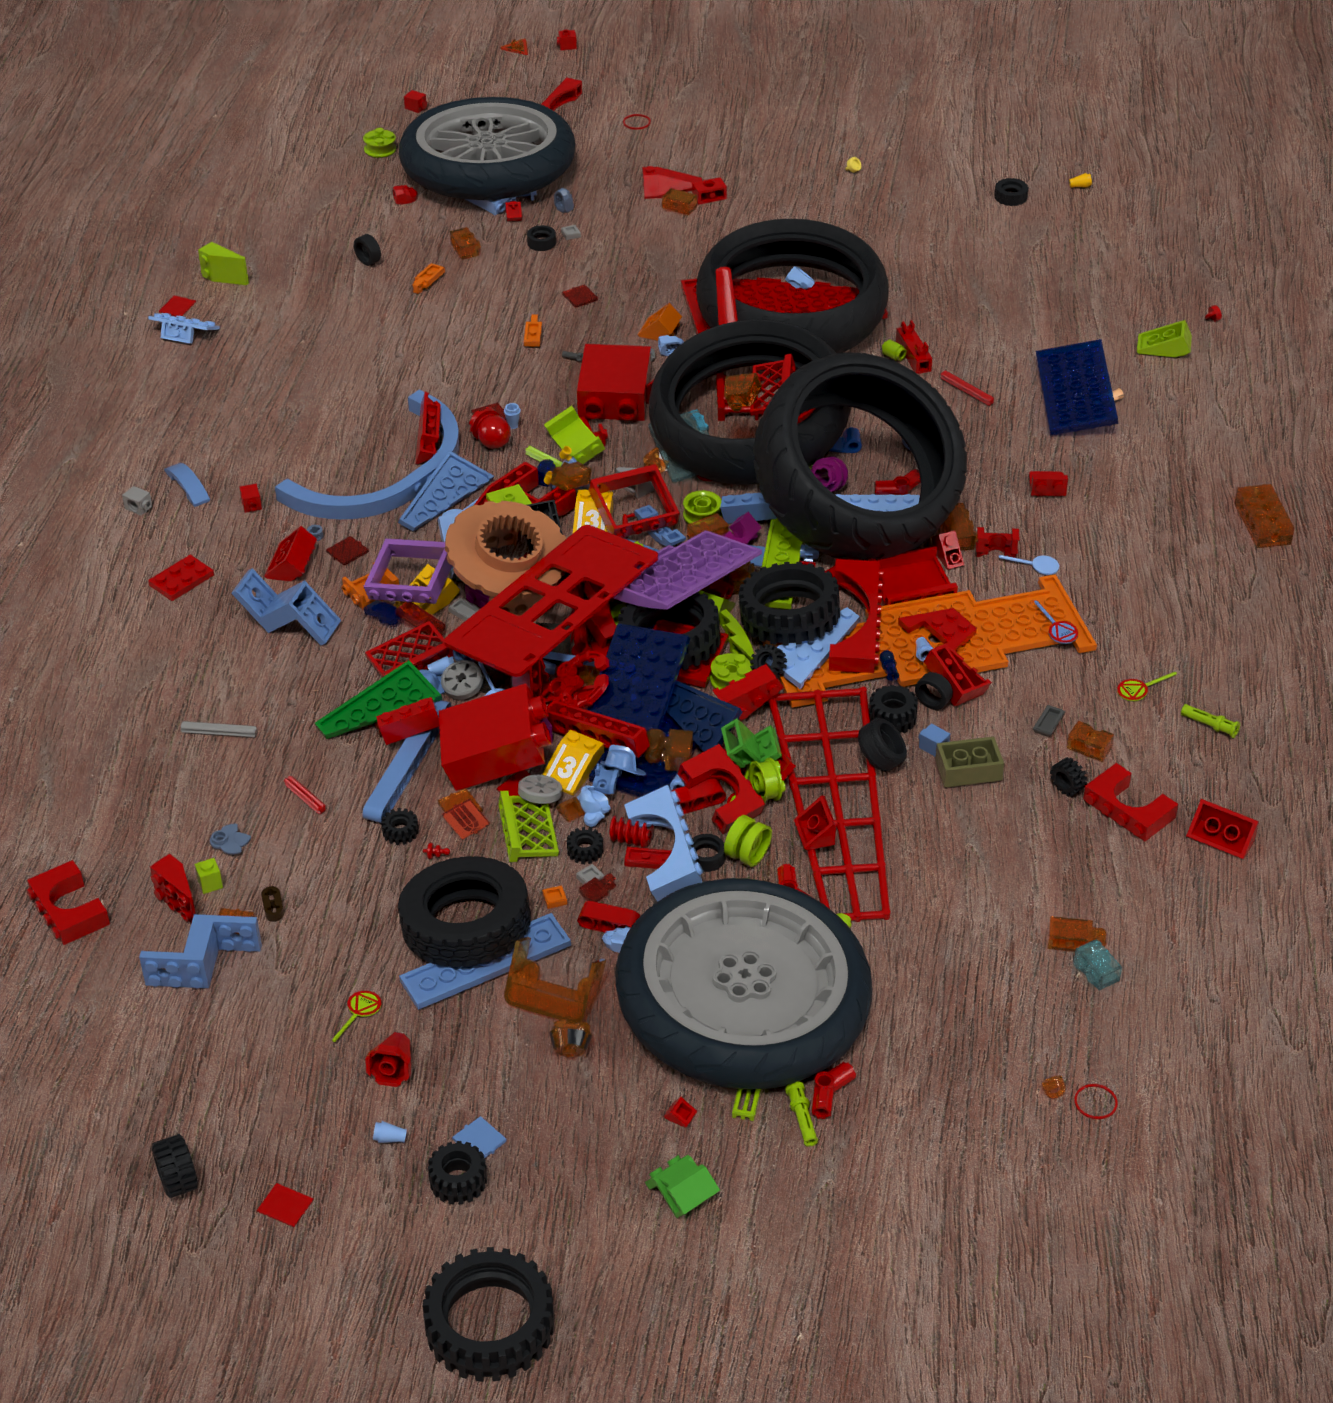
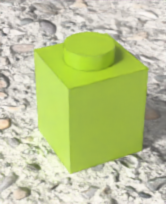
(208, 875)

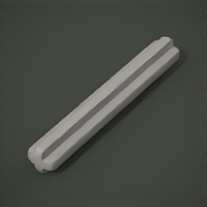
(218, 729)

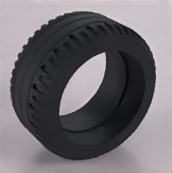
(882, 744)

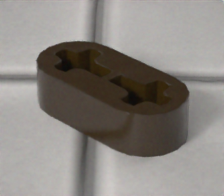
(275, 903)

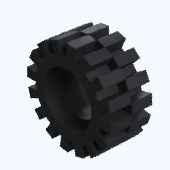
(764, 653)
(1068, 776)
(400, 834)
(585, 853)

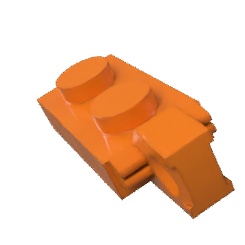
(427, 277)
(533, 332)

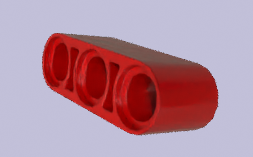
(700, 796)
(605, 917)

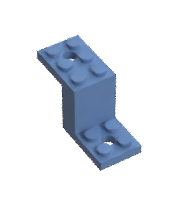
(279, 609)
(205, 939)

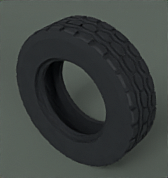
(470, 941)

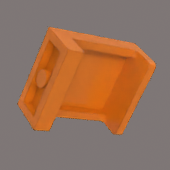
(356, 590)

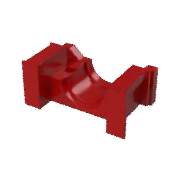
(997, 541)

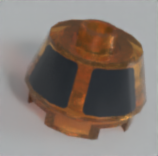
(570, 1038)

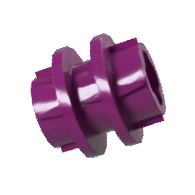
(831, 472)

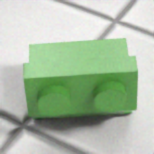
(750, 746)
(683, 1184)

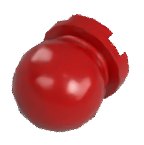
(490, 428)

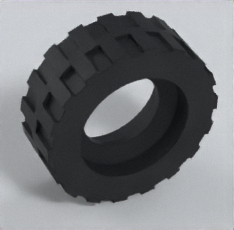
(1004, 190)

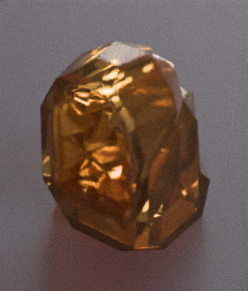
(656, 741)

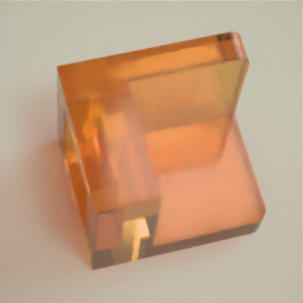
(653, 458)

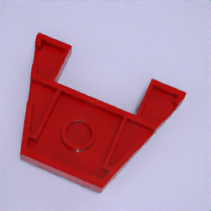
(944, 624)

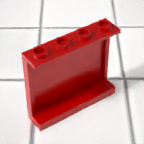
(913, 577)

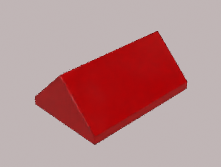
(1223, 829)

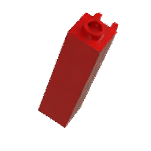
(917, 352)

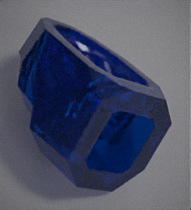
(543, 467)

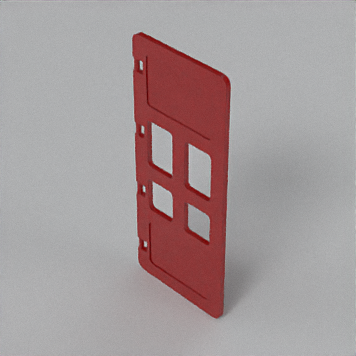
(509, 640)

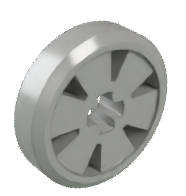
(457, 671)
(539, 789)

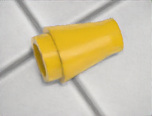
(1083, 180)

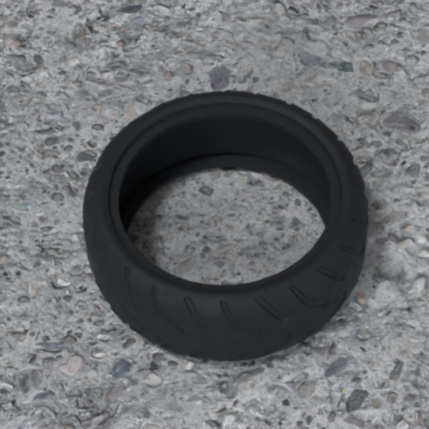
(899, 400)

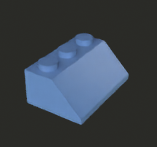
(736, 505)

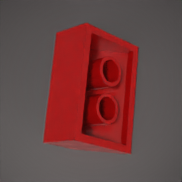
(291, 556)
(408, 720)

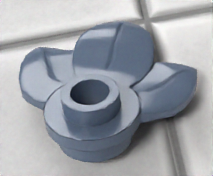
(229, 839)

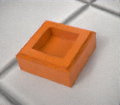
(554, 897)

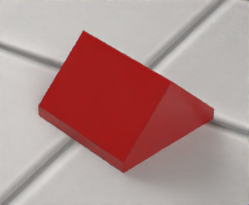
(816, 825)

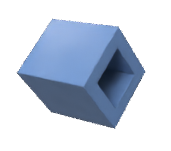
(930, 737)

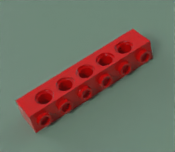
(597, 726)

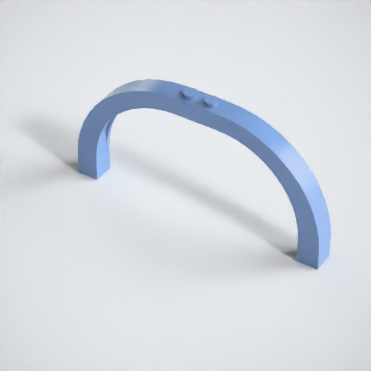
(381, 501)

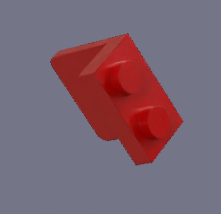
(1048, 483)

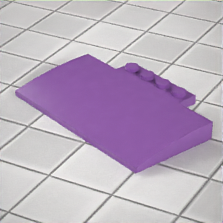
(686, 570)

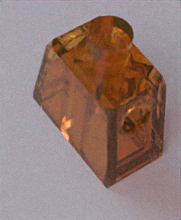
(741, 390)

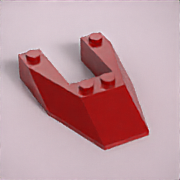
(527, 478)

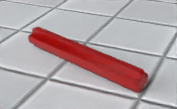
(967, 388)

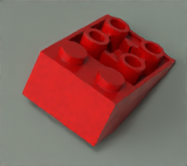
(172, 886)

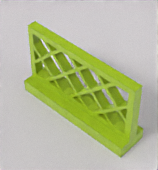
(512, 827)

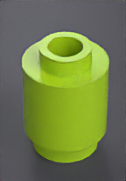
(894, 350)

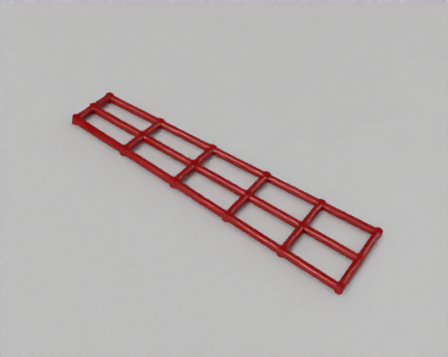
(833, 779)

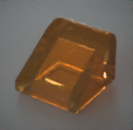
(570, 809)

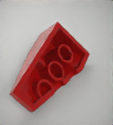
(659, 180)

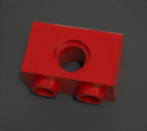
(709, 190)

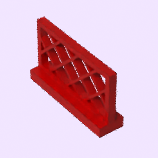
(787, 369)
(421, 660)

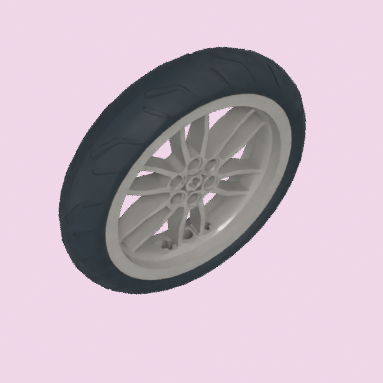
(487, 148)

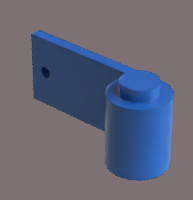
(849, 442)

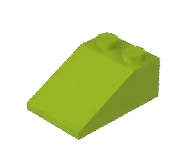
(222, 265)
(1166, 341)

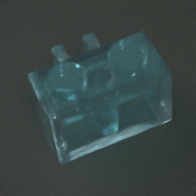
(1097, 964)

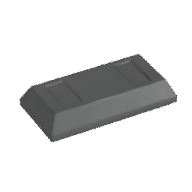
(1048, 720)

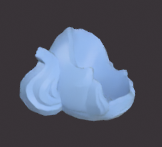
(593, 804)

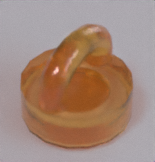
(1052, 1083)

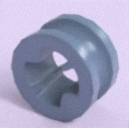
(316, 531)

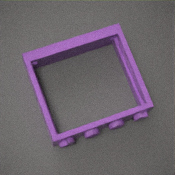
(407, 593)

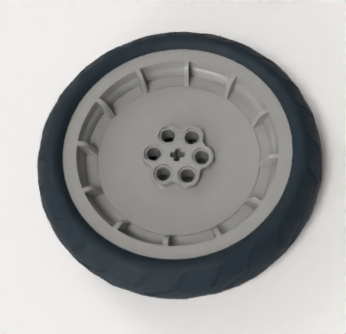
(743, 983)

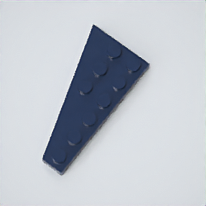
(701, 714)

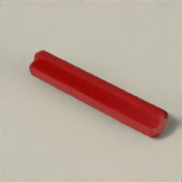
(305, 795)

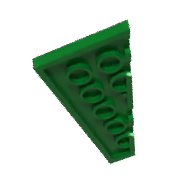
(396, 689)

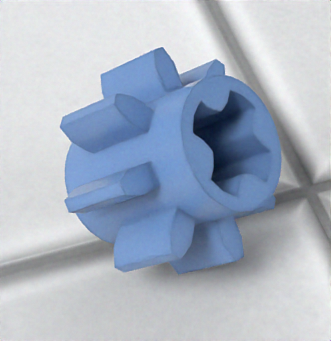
(808, 553)

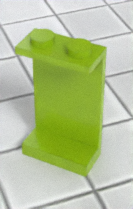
(570, 431)

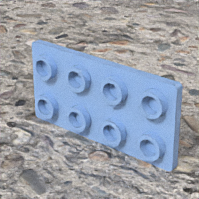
(179, 328)

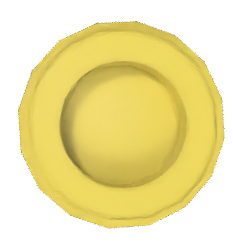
(853, 164)

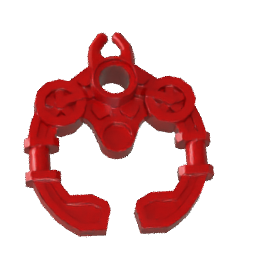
(567, 682)

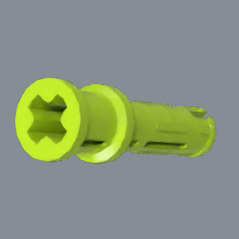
(1218, 723)
(800, 1105)

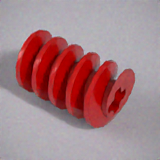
(630, 833)

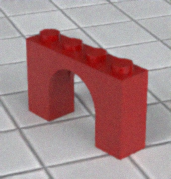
(717, 764)
(1140, 821)
(65, 923)

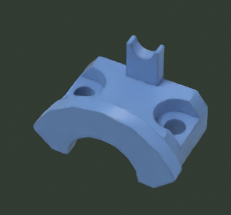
(606, 778)

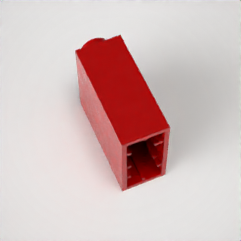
(614, 382)
(493, 736)

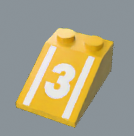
(587, 512)
(574, 761)

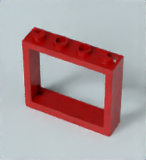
(627, 479)

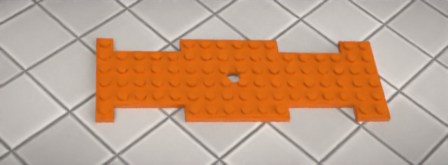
(1002, 627)

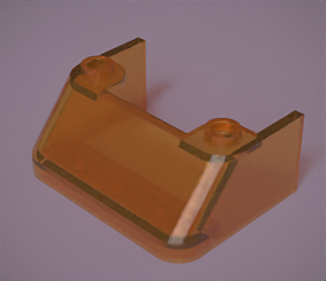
(545, 998)

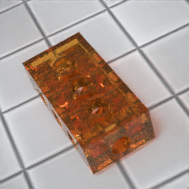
(1264, 516)

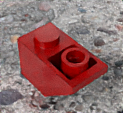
(948, 549)

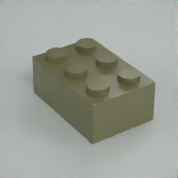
(969, 761)

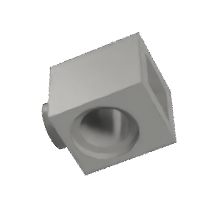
(137, 500)

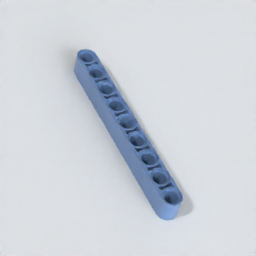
(400, 771)

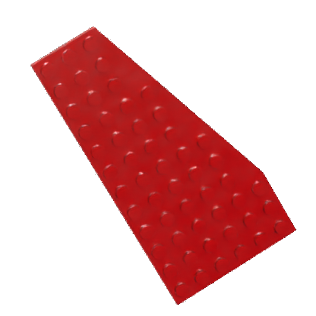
(775, 296)

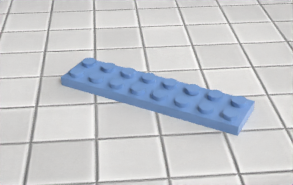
(436, 982)

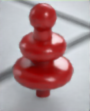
(437, 851)

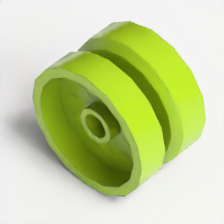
(748, 840)

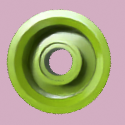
(379, 143)
(701, 505)
(728, 668)
(767, 779)

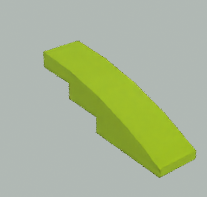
(737, 637)

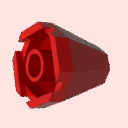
(390, 1060)

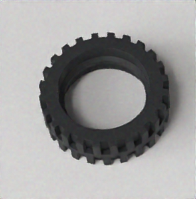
(692, 610)
(790, 624)
(496, 1356)

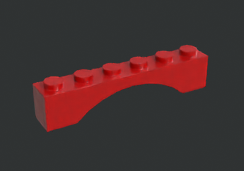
(567, 91)

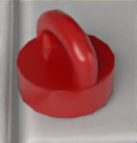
(1214, 313)

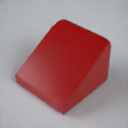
(680, 1112)

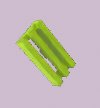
(744, 1113)

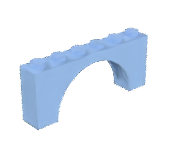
(681, 866)

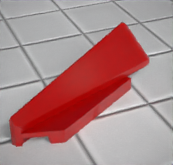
(428, 429)

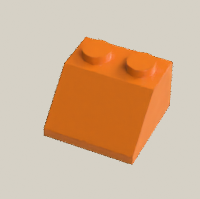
(661, 323)

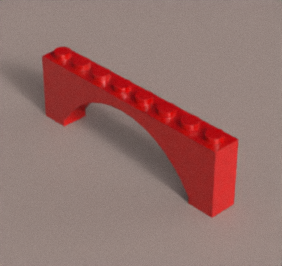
(859, 650)

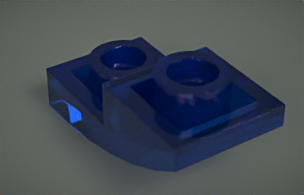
(385, 612)

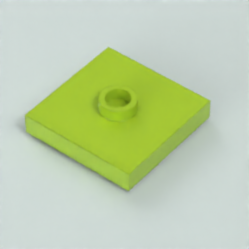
(511, 494)

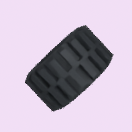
(894, 705)
(174, 1165)
(457, 1187)

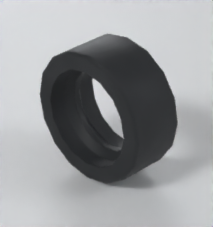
(541, 231)
(367, 249)
(939, 683)
(709, 841)

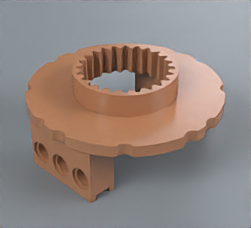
(498, 525)

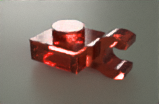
(597, 889)

